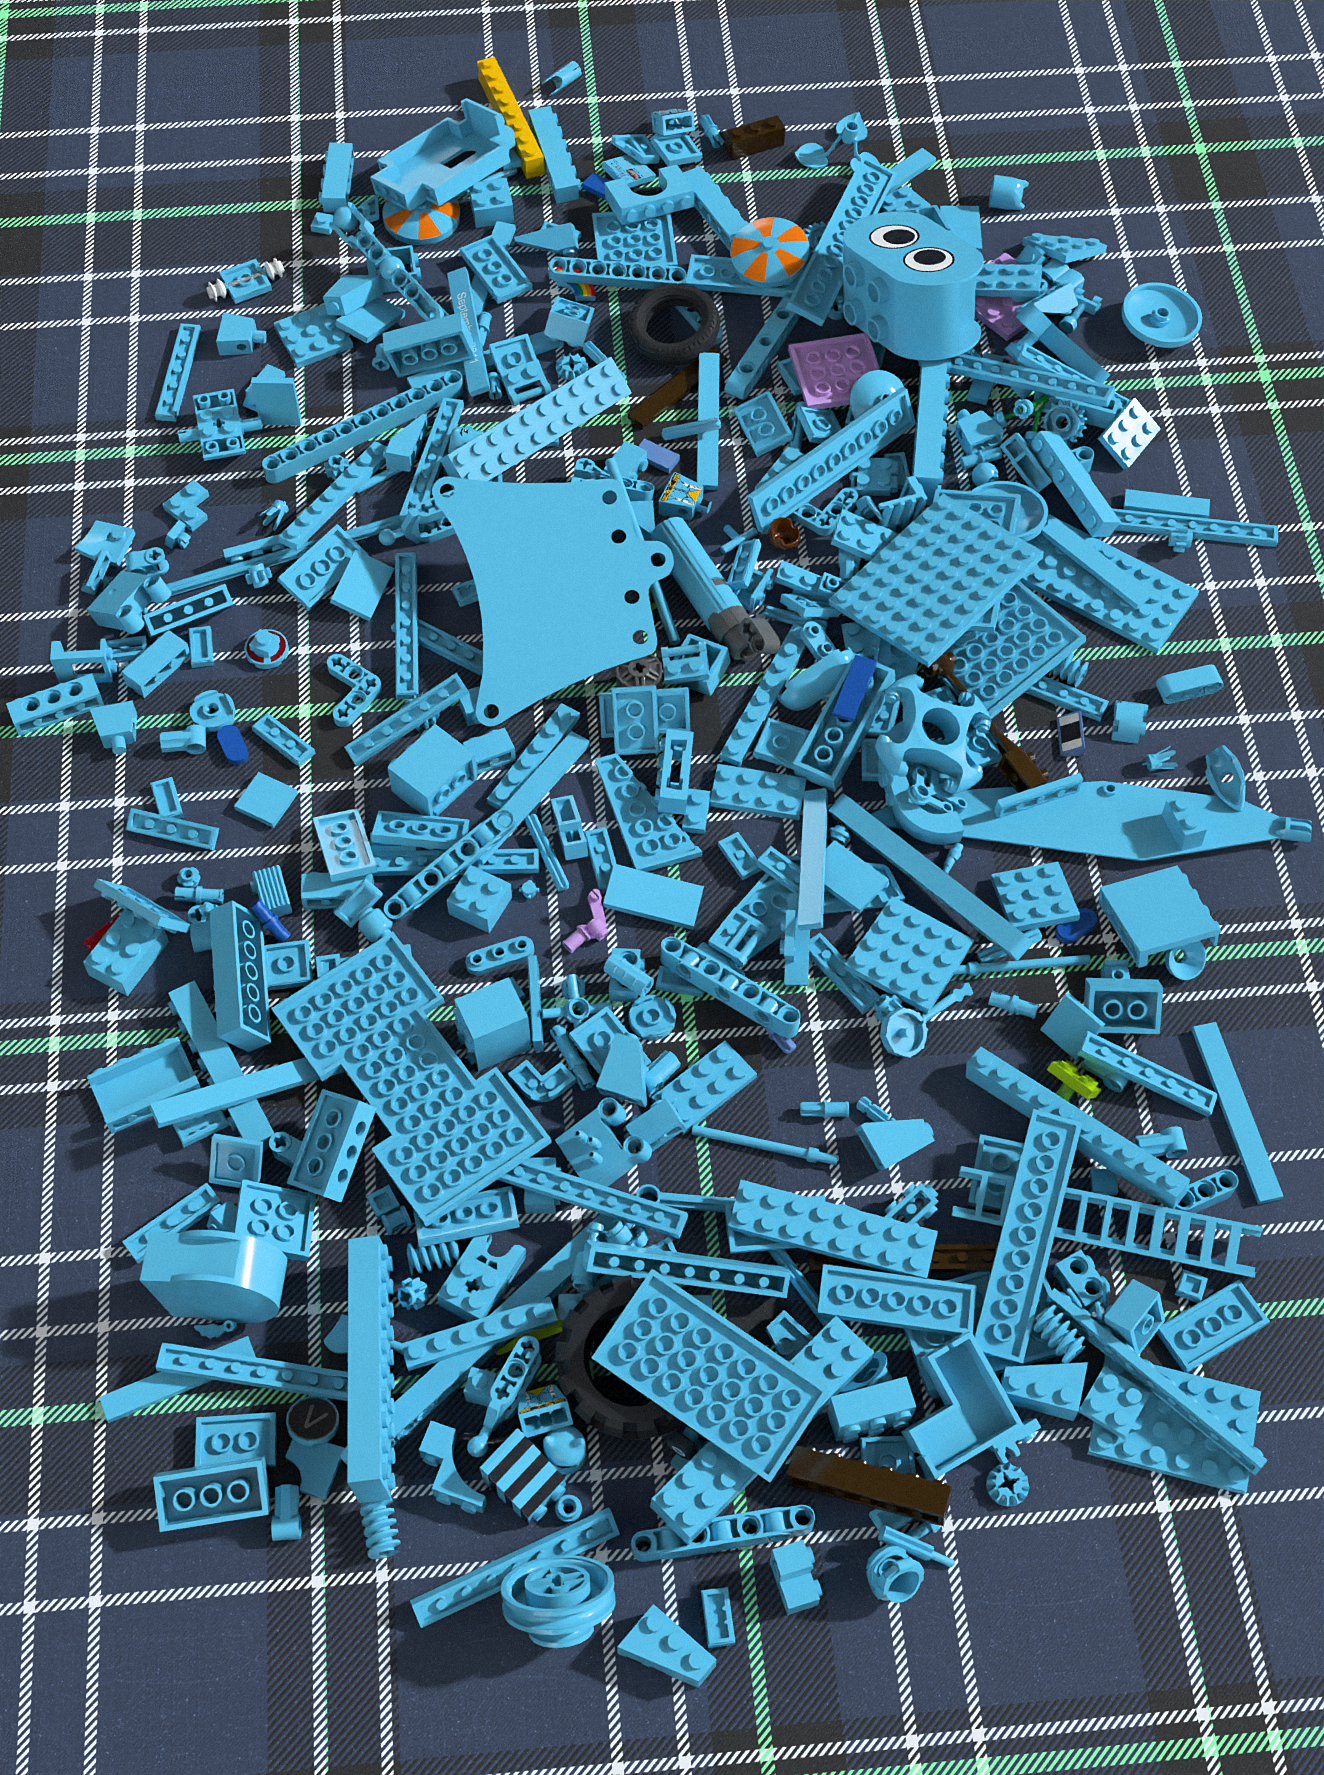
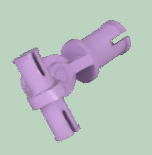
(594, 929)

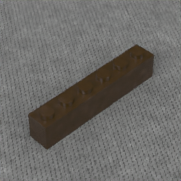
(869, 1485)

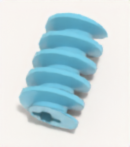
(1071, 670)
(432, 1254)
(1058, 1334)
(378, 1529)

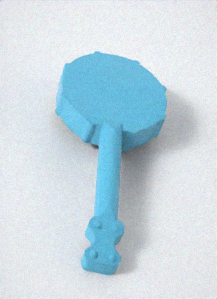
(905, 1030)

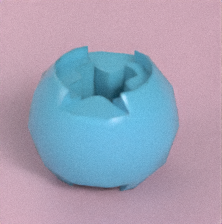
(984, 473)

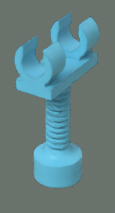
(1069, 323)

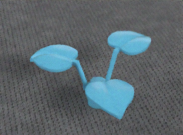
(850, 130)

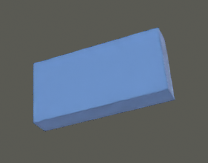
(660, 456)

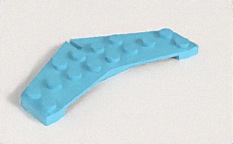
(769, 901)

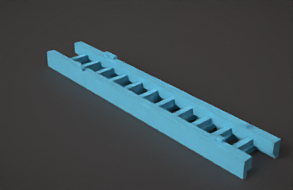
(1134, 1207)

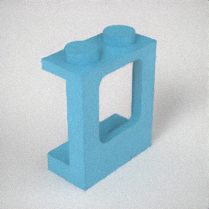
(63, 662)

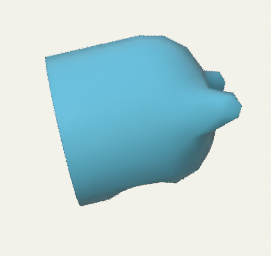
(1007, 193)
(565, 1448)

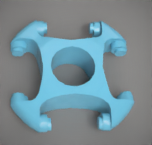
(918, 748)

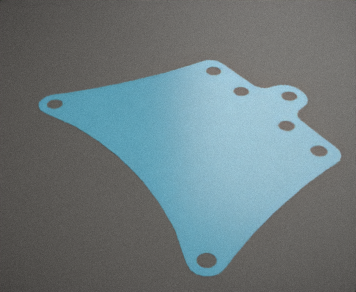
(551, 584)

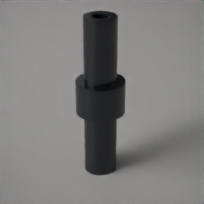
(493, 1440)

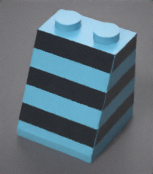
(523, 1477)

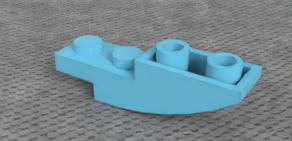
(808, 584)

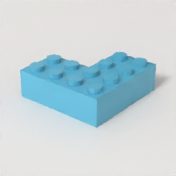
(974, 1410)

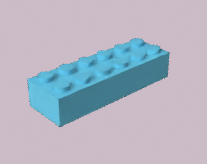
(836, 740)
(239, 977)

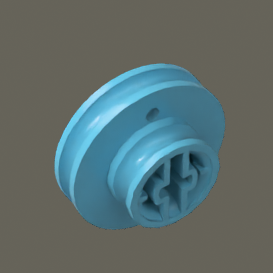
(558, 1598)

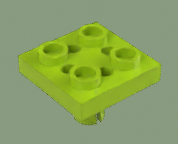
(1073, 1081)

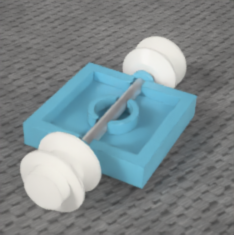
(245, 280)

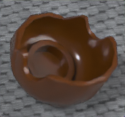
(783, 534)

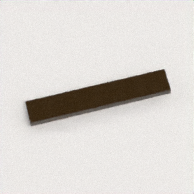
(669, 393)

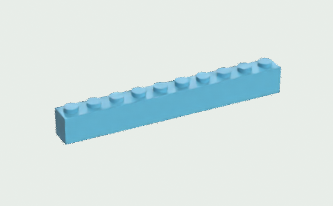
(1095, 1138)

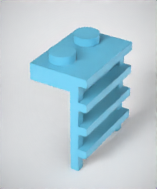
(909, 505)

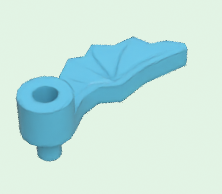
(214, 1330)

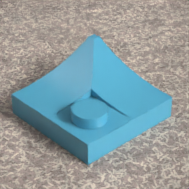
(105, 535)

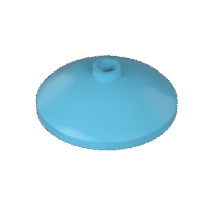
(870, 390)

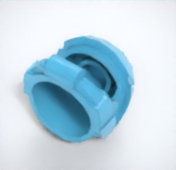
(893, 1574)

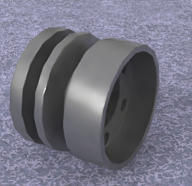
(640, 672)

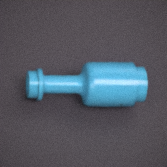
(581, 1278)

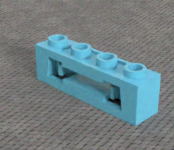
(674, 798)

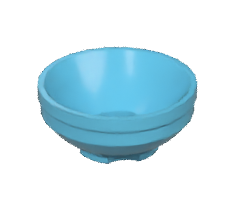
(1191, 964)

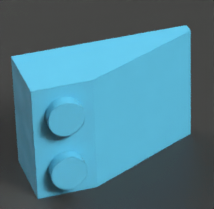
(568, 322)

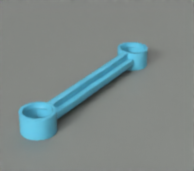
(686, 1201)

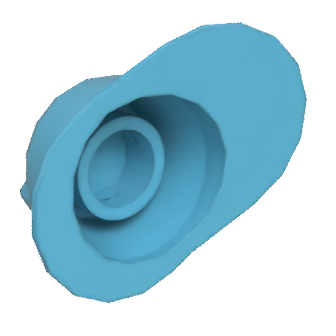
(872, 1374)

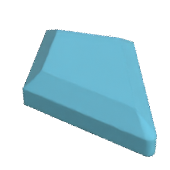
(370, 209)

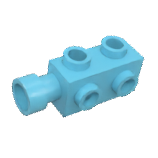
(908, 1208)

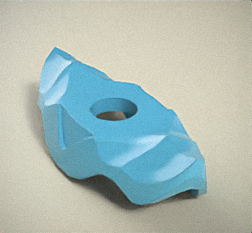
(1221, 762)

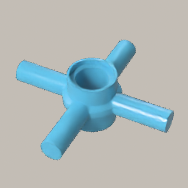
(583, 1005)

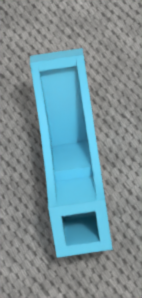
(448, 1486)

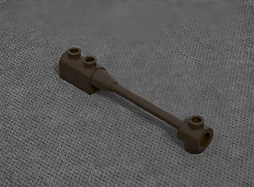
(1015, 763)

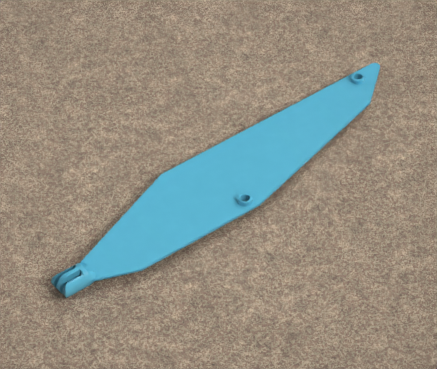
(1114, 823)

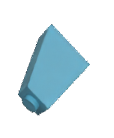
(351, 293)
(624, 1071)
(894, 1140)

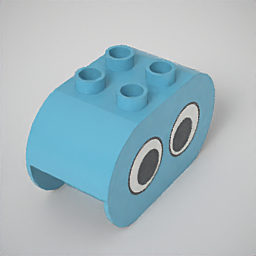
(911, 285)

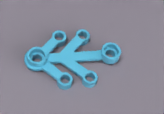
(922, 795)

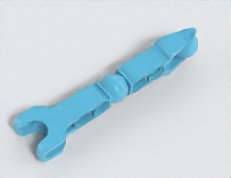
(390, 267)

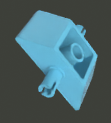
(219, 425)

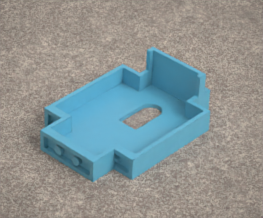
(417, 167)

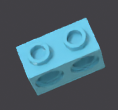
(616, 991)
(1078, 1282)

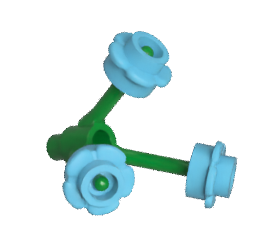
(1023, 409)

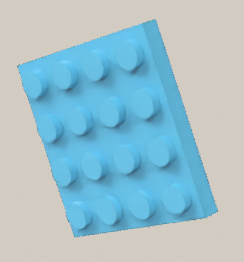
(637, 242)
(909, 954)

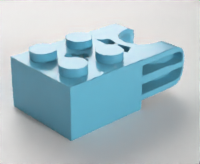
(481, 1272)

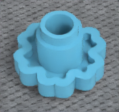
(619, 1233)

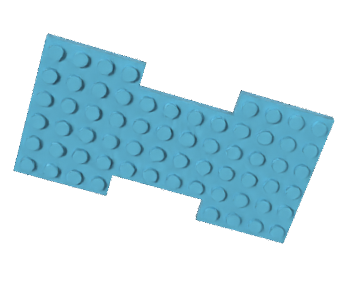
(443, 1124)

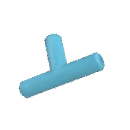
(736, 538)

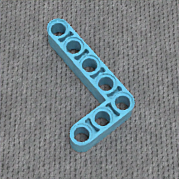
(1060, 344)

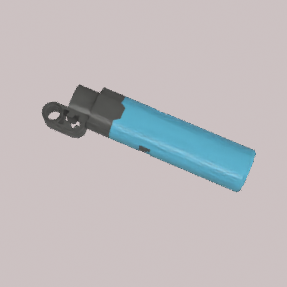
(712, 595)

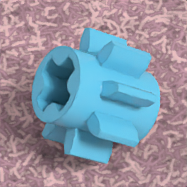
(336, 466)
(1180, 539)
(258, 575)
(885, 1005)
(413, 1293)

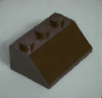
(754, 137)

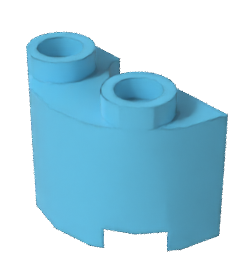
(1128, 721)

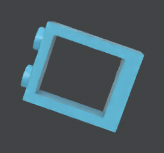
(407, 256)

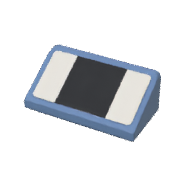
(1071, 734)

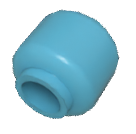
(374, 924)

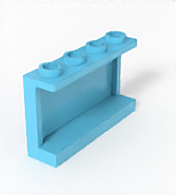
(144, 1078)

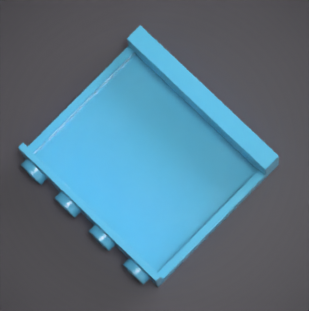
(1157, 913)

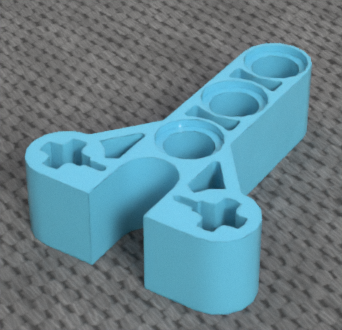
(636, 489)

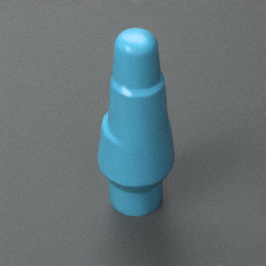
(952, 857)

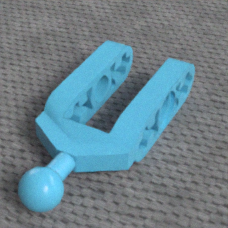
(416, 533)
(499, 1402)

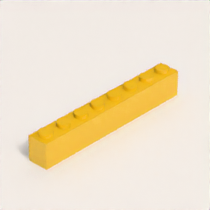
(504, 102)

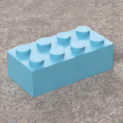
(428, 345)
(212, 1494)

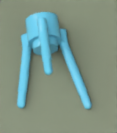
(867, 508)
(1097, 1312)

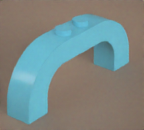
(920, 824)

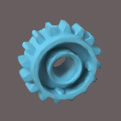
(1074, 416)

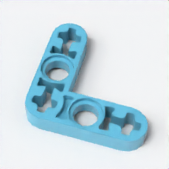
(821, 517)
(359, 689)

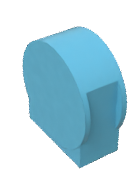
(214, 1275)

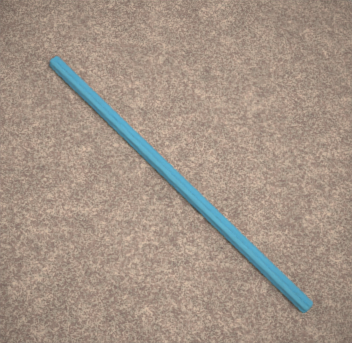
(275, 557)

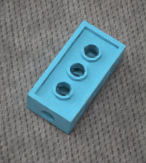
(331, 1145)

